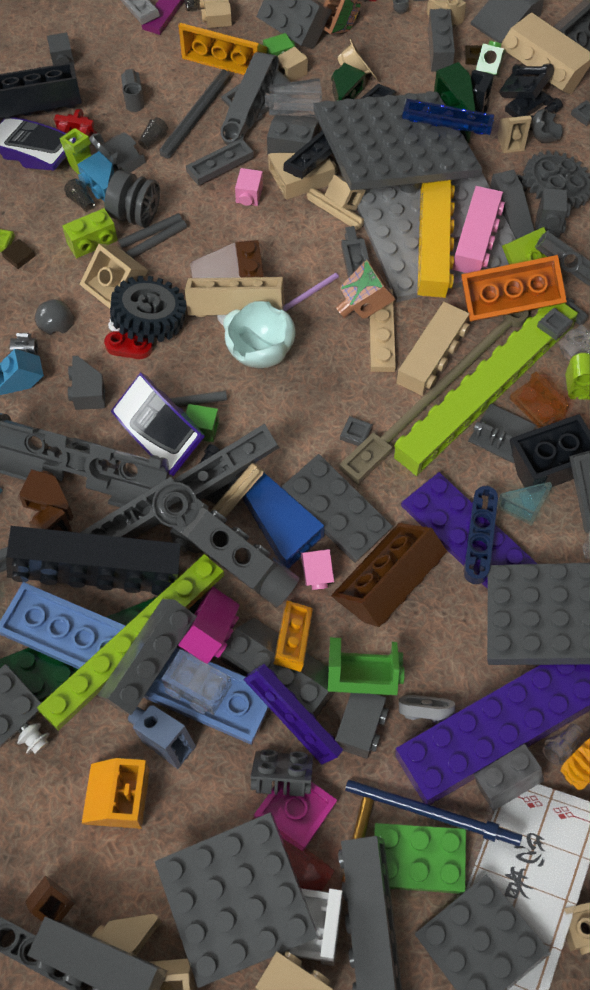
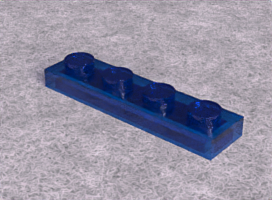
(448, 116)

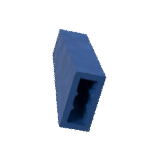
(282, 520)

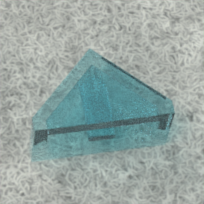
(525, 502)

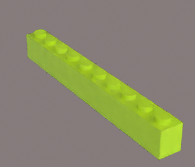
(476, 393)

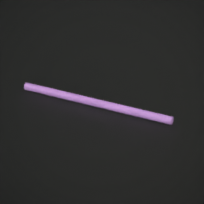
(311, 291)

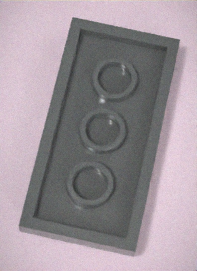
(342, 510)

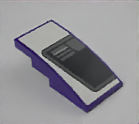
(31, 143)
(157, 423)

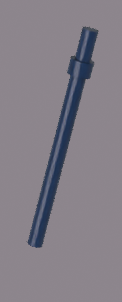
(489, 830)

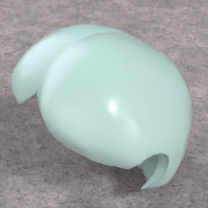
(259, 334)

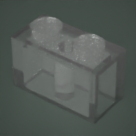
(196, 682)

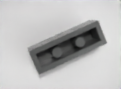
(440, 39)

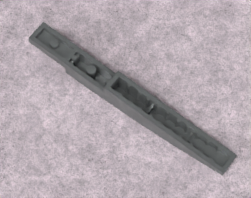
(203, 479)

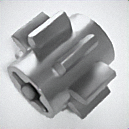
(24, 343)

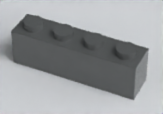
(147, 656)
(91, 960)

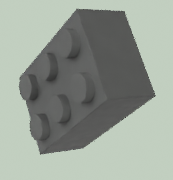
(299, 19)

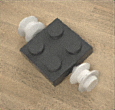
(17, 709)

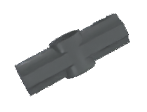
(551, 245)

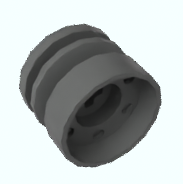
(132, 198)

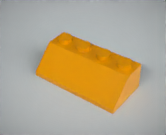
(217, 49)

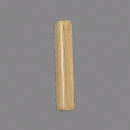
(331, 207)
(238, 489)

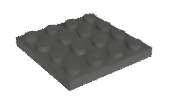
(538, 614)
(236, 899)

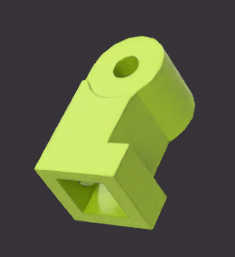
(76, 151)

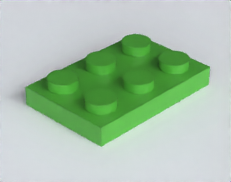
(424, 857)

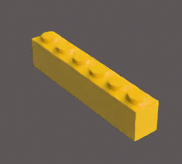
(435, 239)

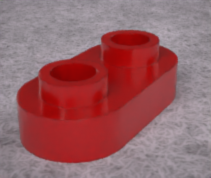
(127, 347)

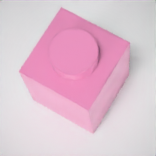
(249, 187)
(317, 568)

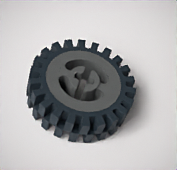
(147, 309)

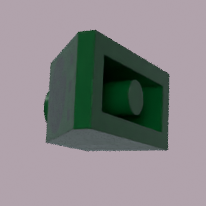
(347, 82)

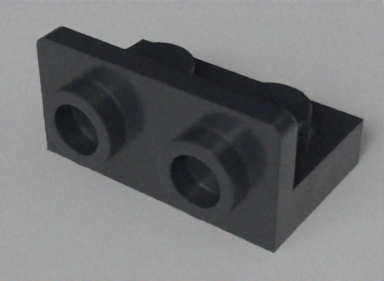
(481, 89)

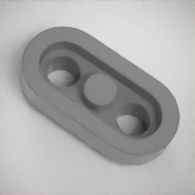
(426, 707)

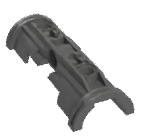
(77, 457)

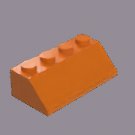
(513, 288)

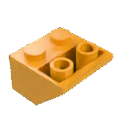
(116, 793)

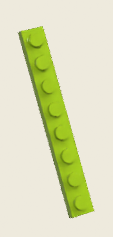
(91, 677)

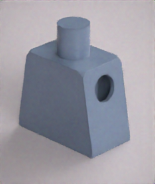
(162, 734)

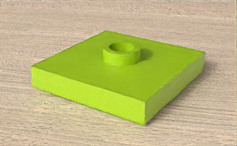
(524, 248)

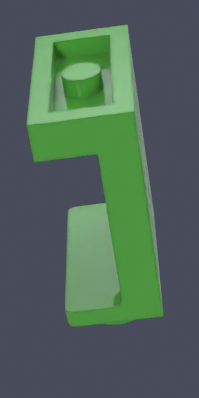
(364, 671)

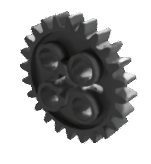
(558, 173)

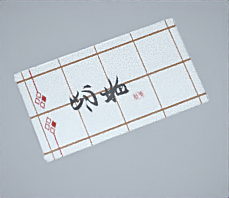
(543, 873)

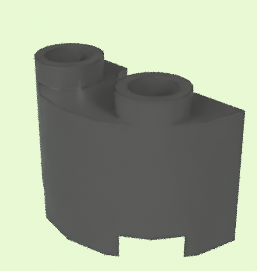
(127, 157)

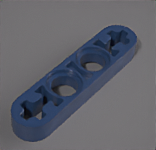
(480, 534)

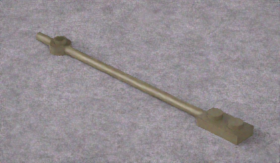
(376, 449)

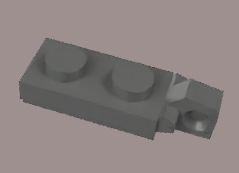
(353, 251)

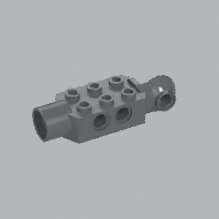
(198, 525)

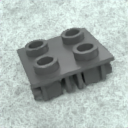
(496, 429)
(285, 767)

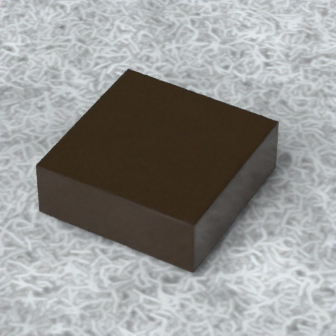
(472, 54)
(18, 254)

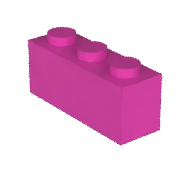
(211, 627)

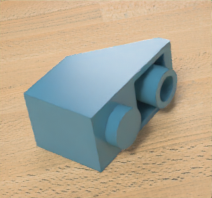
(96, 173)
(19, 371)

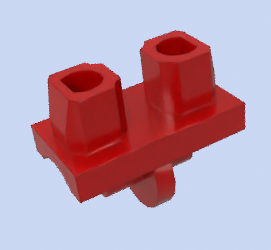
(77, 121)

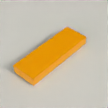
(293, 636)

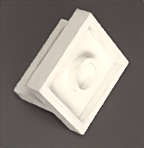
(326, 913)

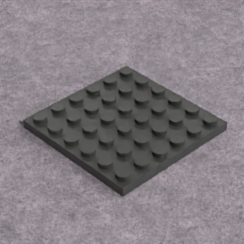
(384, 150)

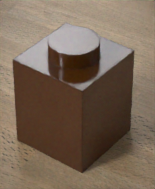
(49, 901)

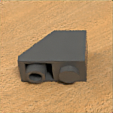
(87, 386)

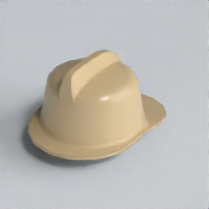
(352, 57)

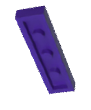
(293, 714)

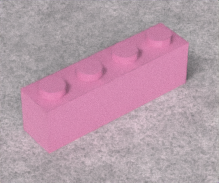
(478, 229)

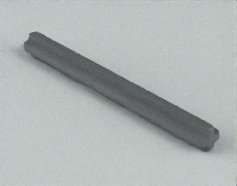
(194, 114)

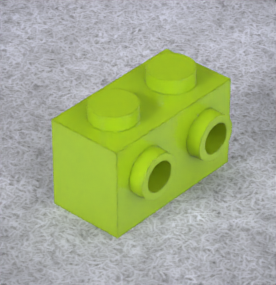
(89, 231)

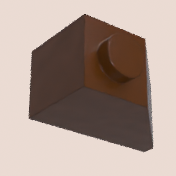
(43, 490)
(51, 519)

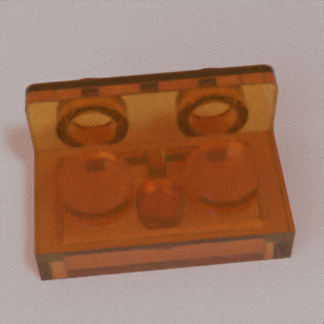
(540, 401)

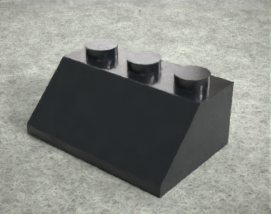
(545, 452)

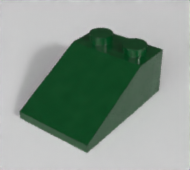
(455, 89)

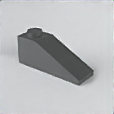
(515, 206)

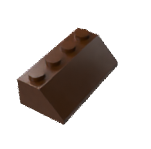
(390, 573)

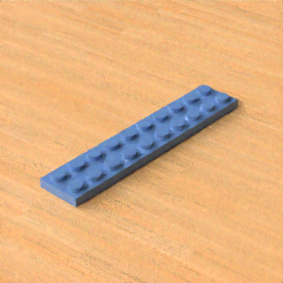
(77, 634)

